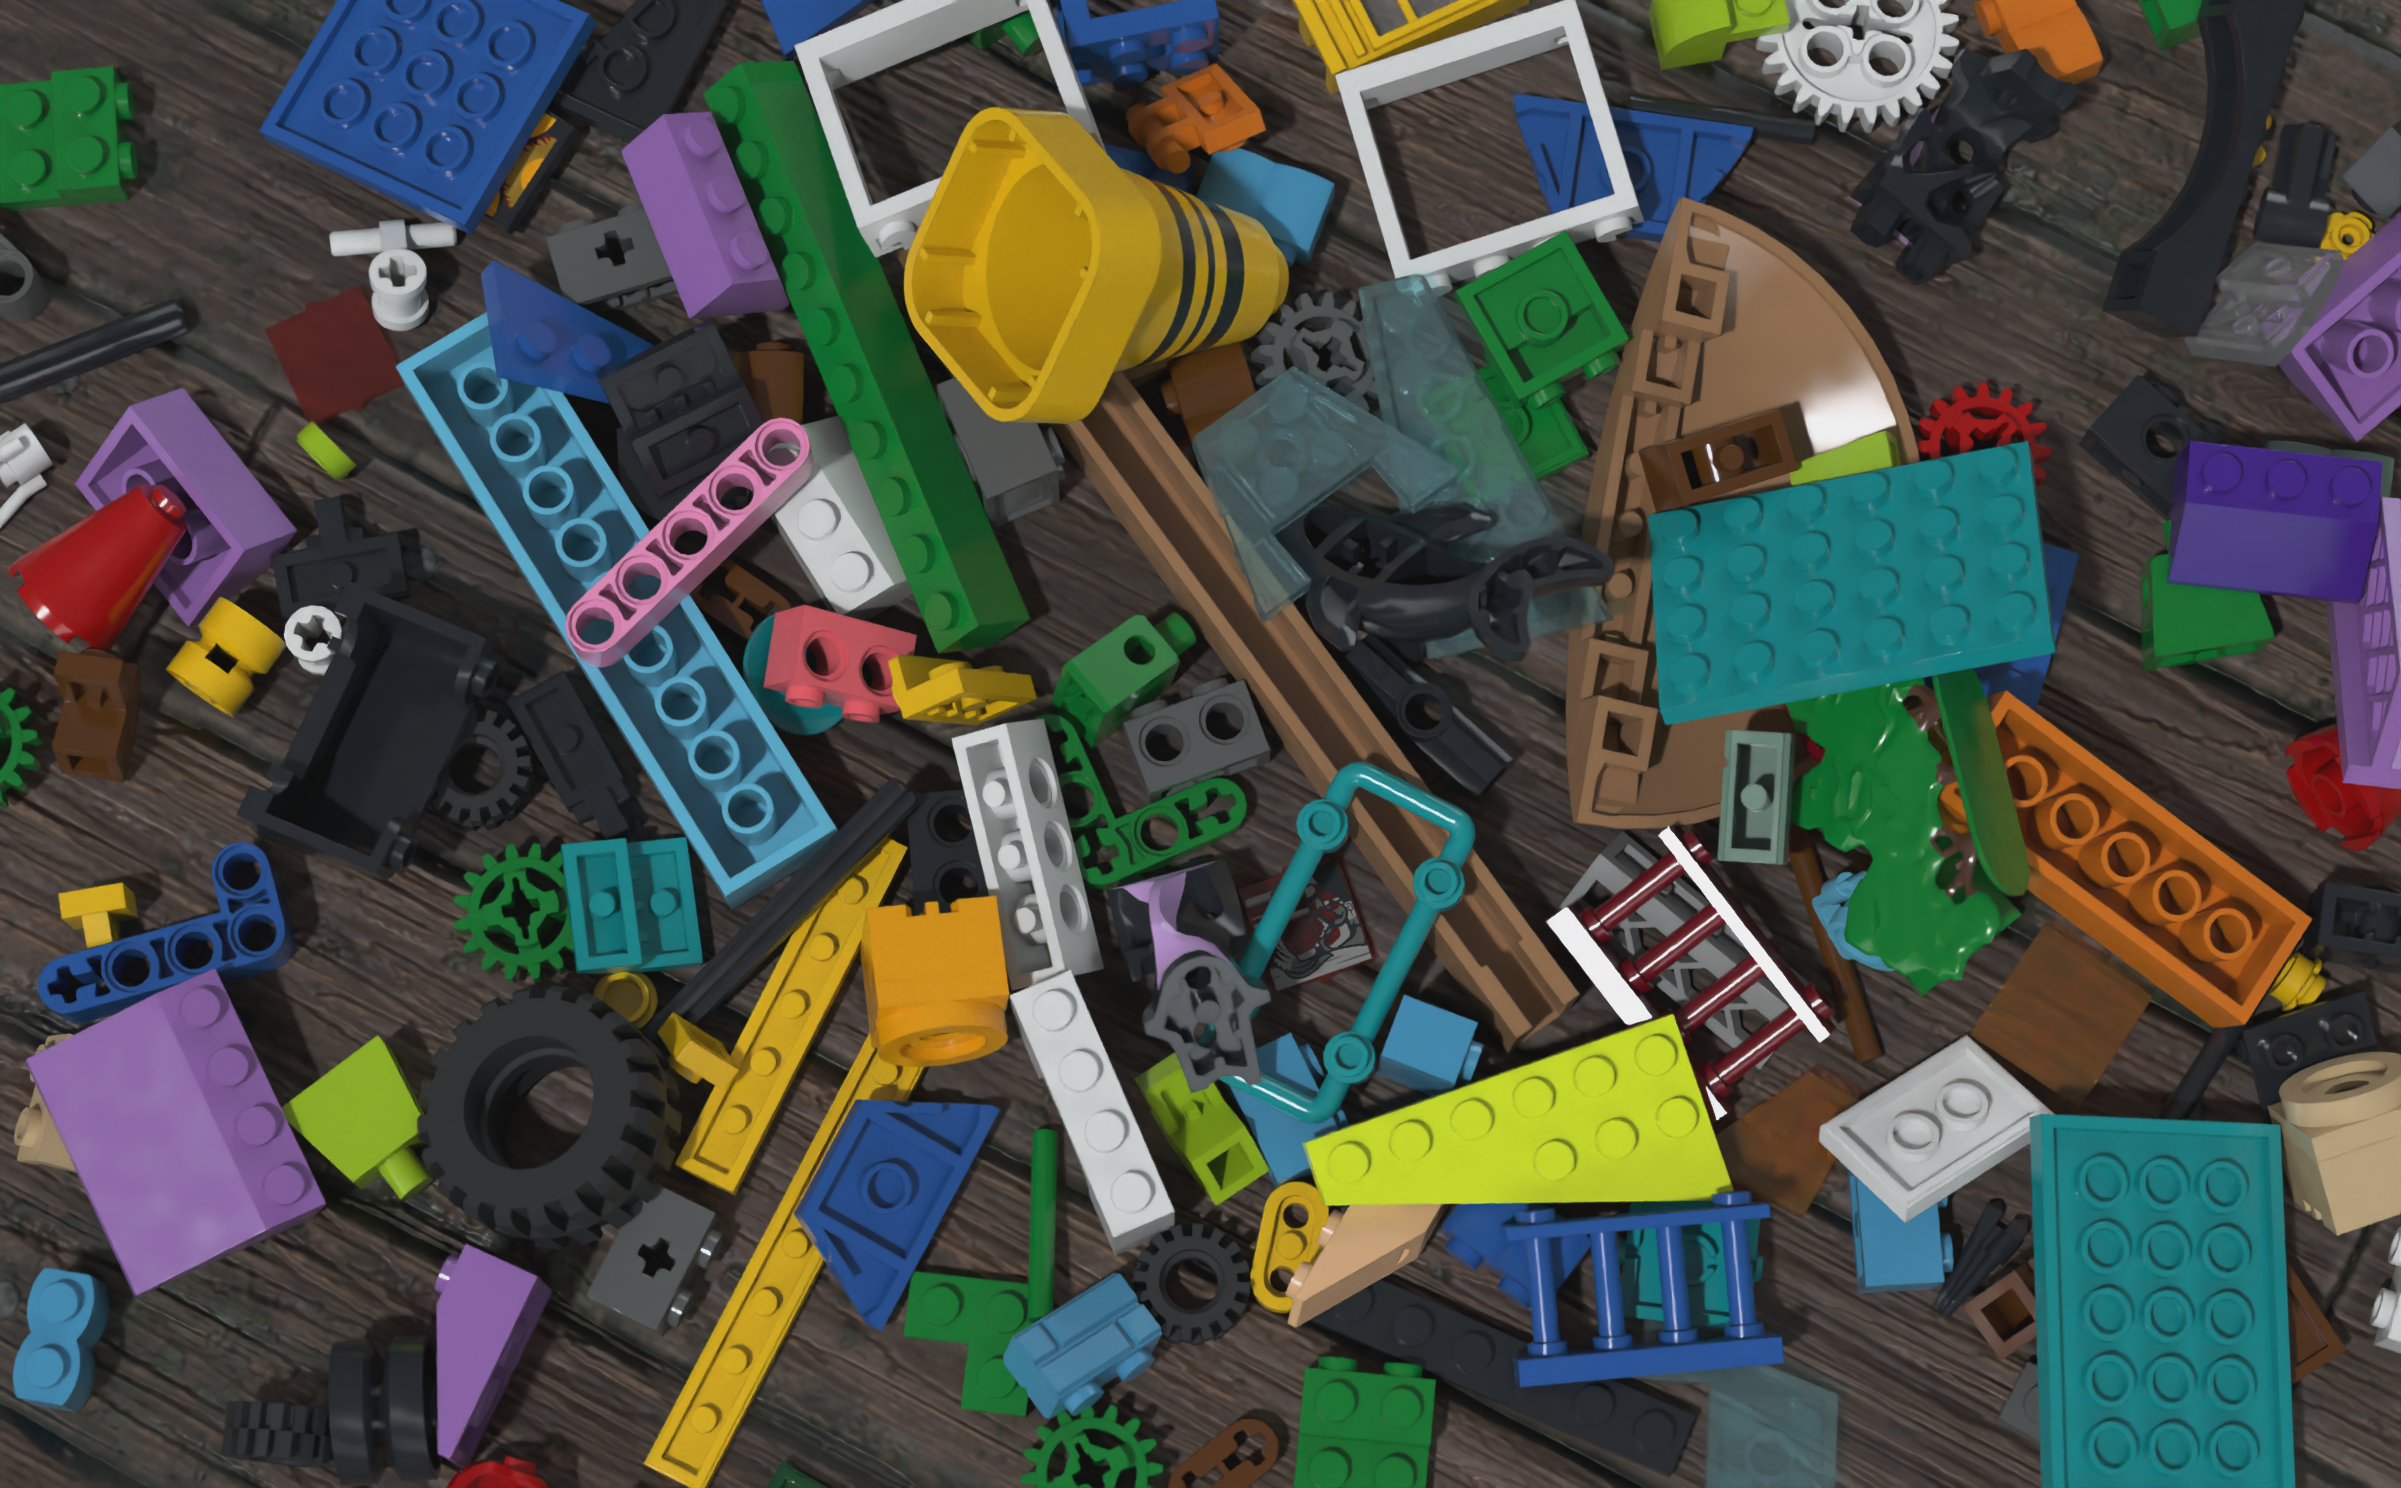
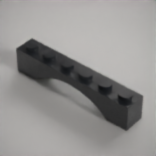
(2171, 271)

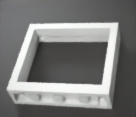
(893, 37)
(1460, 58)

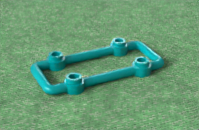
(1438, 888)

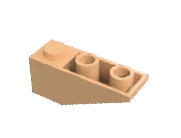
(1358, 1252)

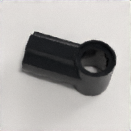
(2294, 202)

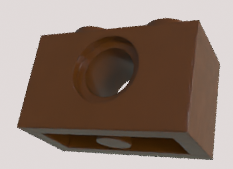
(1718, 460)

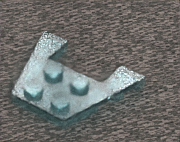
(1288, 454)
(1762, 1425)

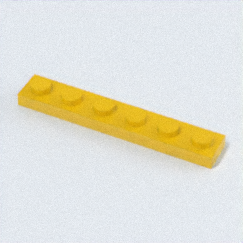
(786, 1023)

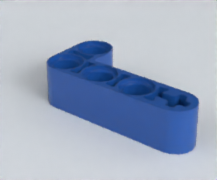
(167, 946)

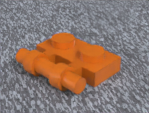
(1194, 112)

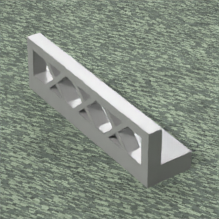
(1668, 910)

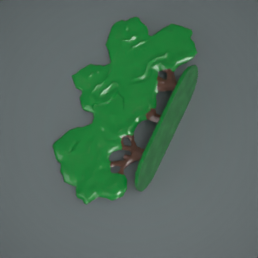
(1882, 793)

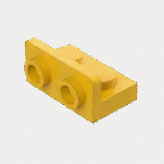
(954, 691)

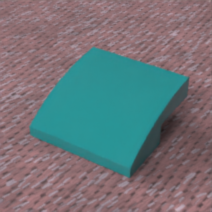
(631, 906)

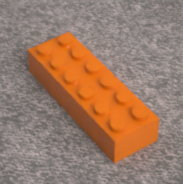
(2136, 873)

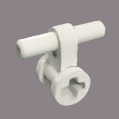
(396, 273)

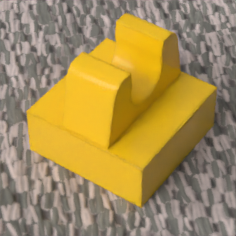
(98, 911)

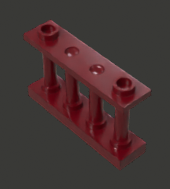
(1628, 981)

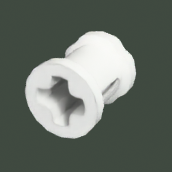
(309, 623)

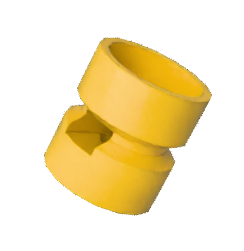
(238, 638)

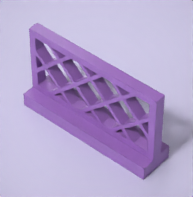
(2368, 663)

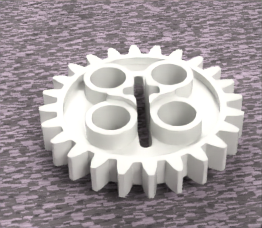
(1851, 84)

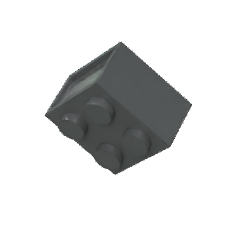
(1008, 462)

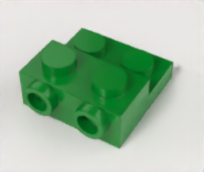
(66, 140)
(1543, 322)
(1364, 1426)

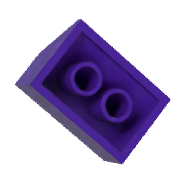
(2273, 521)

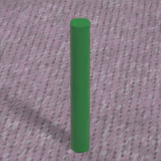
(1042, 1224)

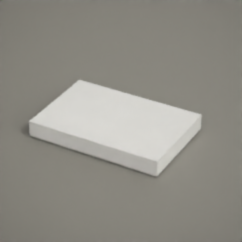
(1933, 1128)

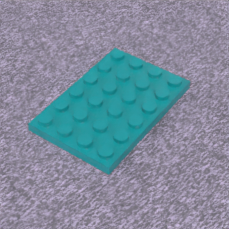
(1849, 584)
(2160, 1303)

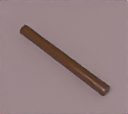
(1838, 969)

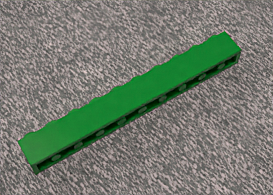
(866, 357)

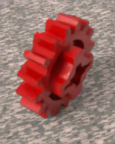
(1966, 432)

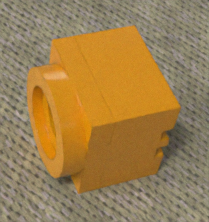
(935, 982)

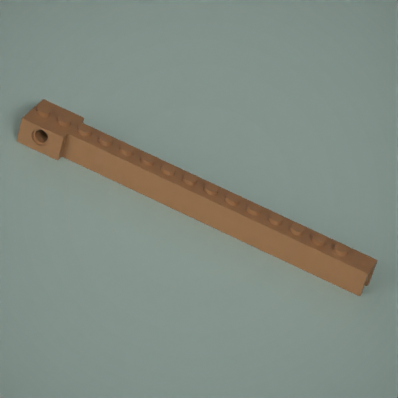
(1309, 705)

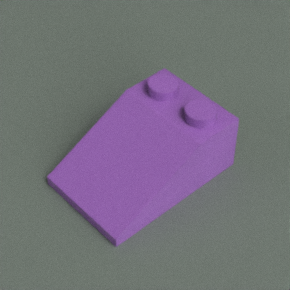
(481, 1335)

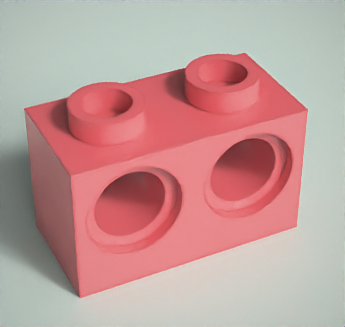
(840, 650)

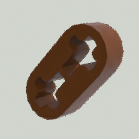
(748, 592)
(1224, 1446)

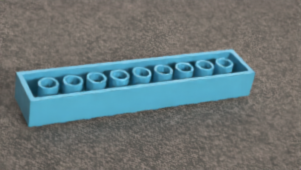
(676, 688)

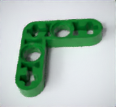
(1125, 832)

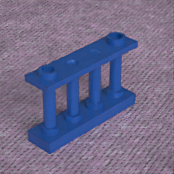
(1678, 1344)

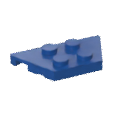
(1663, 154)
(887, 1192)

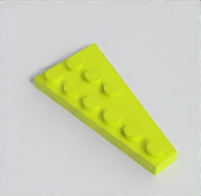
(1572, 1127)

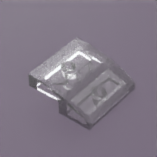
(2267, 303)

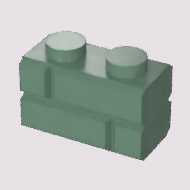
(1756, 797)

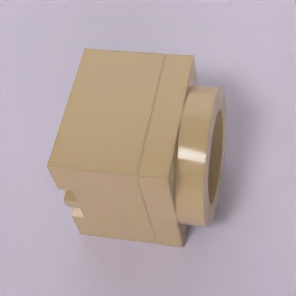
(2343, 1139)

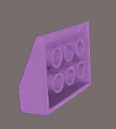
(175, 1133)

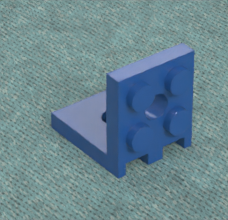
(1139, 41)

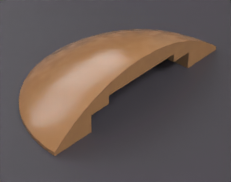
(1717, 337)

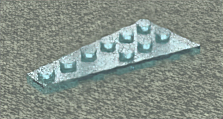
(1441, 402)

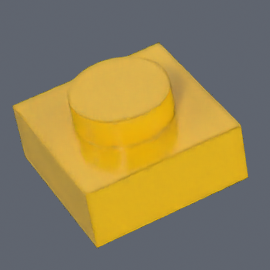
(696, 1053)

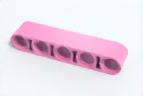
(697, 512)

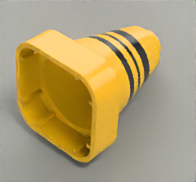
(1063, 268)

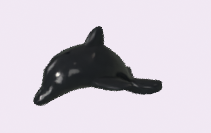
(1410, 589)

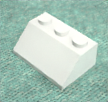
(838, 529)

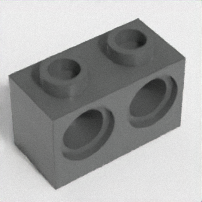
(1202, 754)

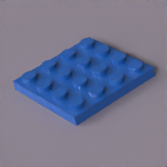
(428, 96)

